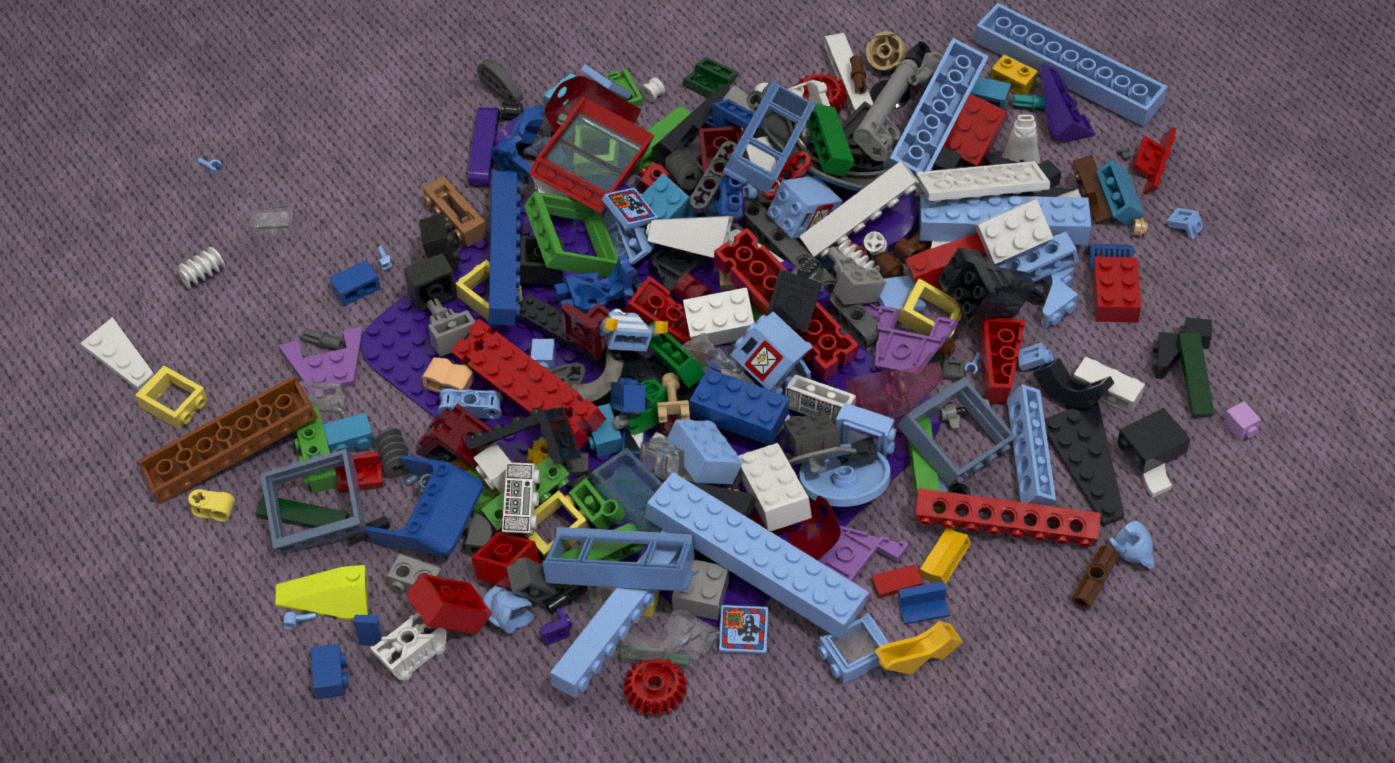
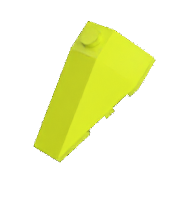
(332, 592)

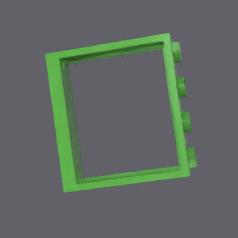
(538, 210)

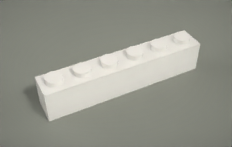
(859, 209)

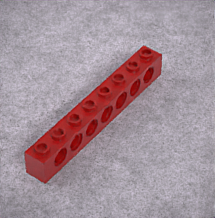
(1040, 514)

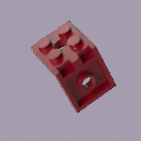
(585, 328)
(450, 432)

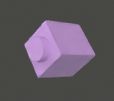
(1242, 421)

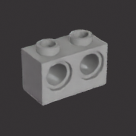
(411, 567)

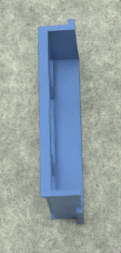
(747, 171)
(615, 573)

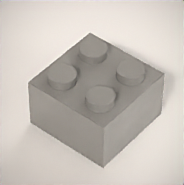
(705, 590)

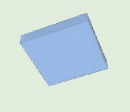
(896, 293)

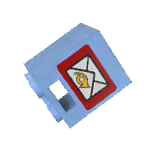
(802, 204)
(770, 350)

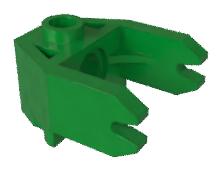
(645, 420)

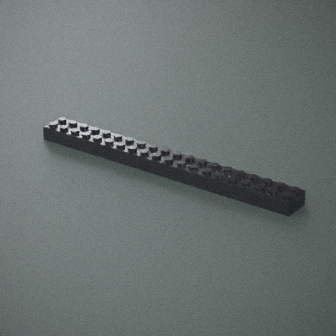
(548, 322)

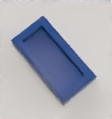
(368, 629)

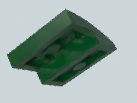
(709, 77)

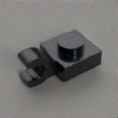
(865, 453)

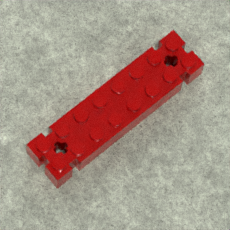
(758, 272)
(524, 379)

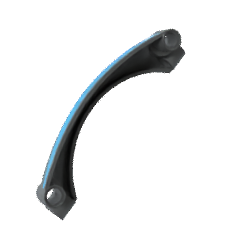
(780, 130)

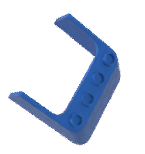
(439, 512)

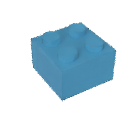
(667, 199)

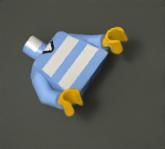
(629, 331)

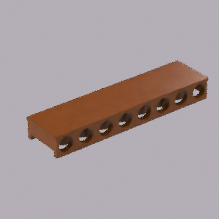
(227, 439)

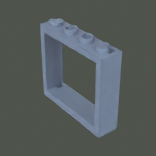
(982, 414)
(321, 534)

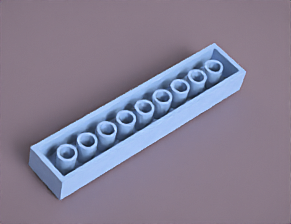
(1079, 66)
(757, 555)

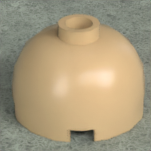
(886, 51)

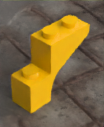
(911, 653)

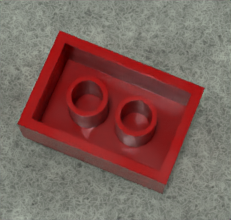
(976, 130)
(1116, 289)
(448, 604)

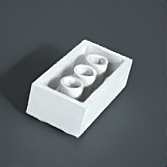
(775, 487)

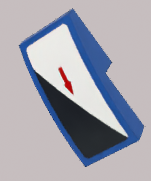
(633, 441)

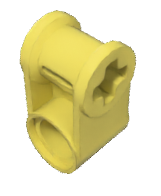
(213, 506)

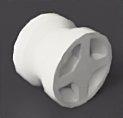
(652, 89)
(872, 240)

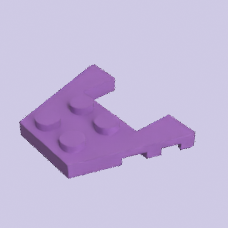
(905, 349)
(329, 367)
(855, 551)

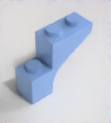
(1060, 298)

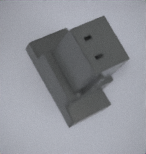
(1124, 153)

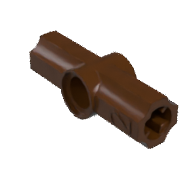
(1090, 586)

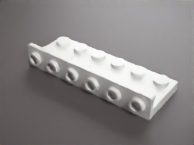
(981, 181)

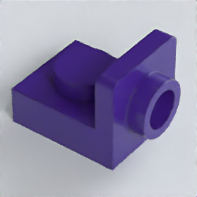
(556, 631)

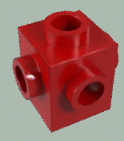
(650, 175)

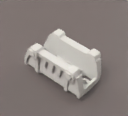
(817, 94)
(414, 652)

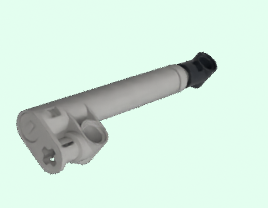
(876, 129)

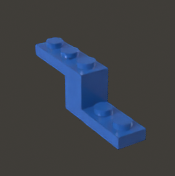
(728, 114)

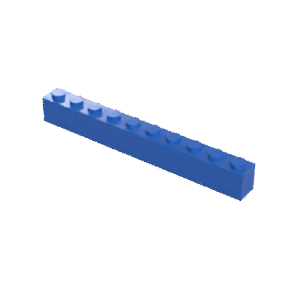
(503, 249)

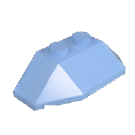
(628, 241)

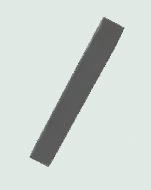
(711, 175)

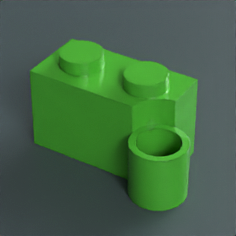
(595, 507)

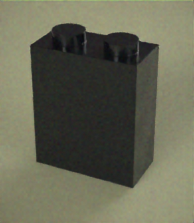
(1153, 440)

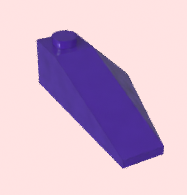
(1061, 110)

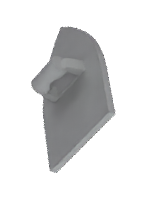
(820, 456)

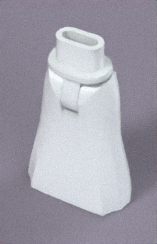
(1023, 141)

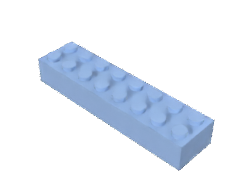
(938, 108)
(956, 218)

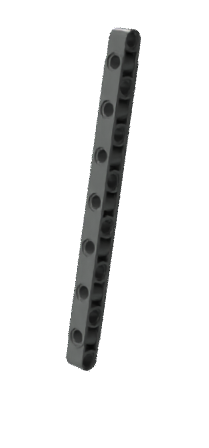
(850, 316)

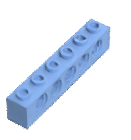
(1044, 258)
(1031, 446)

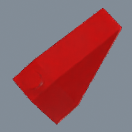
(931, 262)
(654, 303)

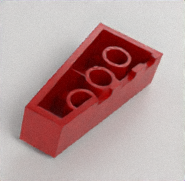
(999, 353)

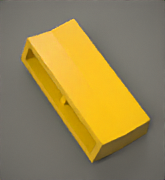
(945, 556)

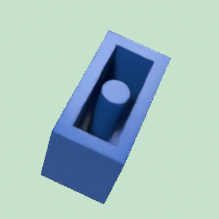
(355, 283)
(627, 395)
(328, 672)

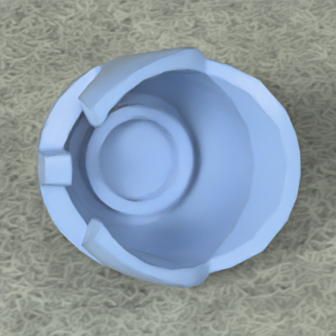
(1134, 544)
(505, 609)

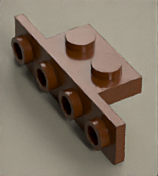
(1092, 188)

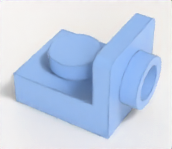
(1187, 220)
(1034, 356)

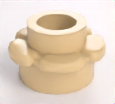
(1139, 227)

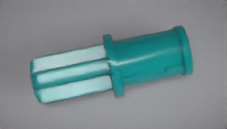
(1029, 101)

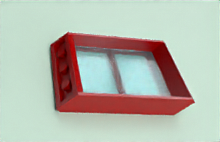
(591, 154)

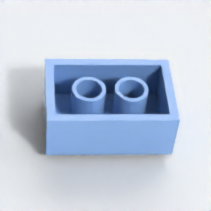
(707, 452)

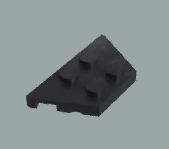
(673, 263)

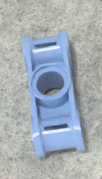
(476, 402)

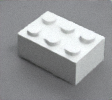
(1013, 231)
(719, 315)

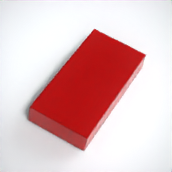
(892, 581)

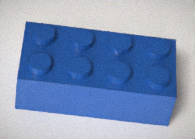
(739, 406)

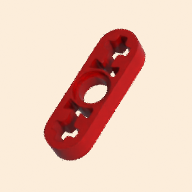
(801, 170)

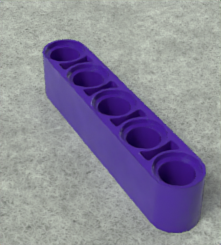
(484, 140)

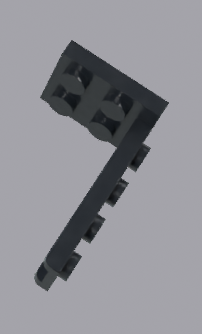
(797, 294)
(554, 429)

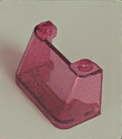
(895, 390)

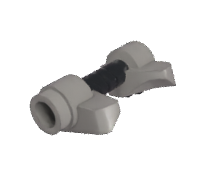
(952, 414)

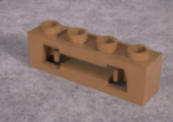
(438, 196)

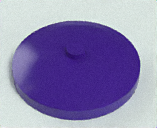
(892, 224)

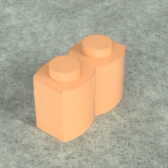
(444, 375)

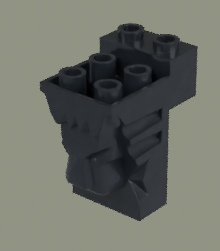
(984, 289)

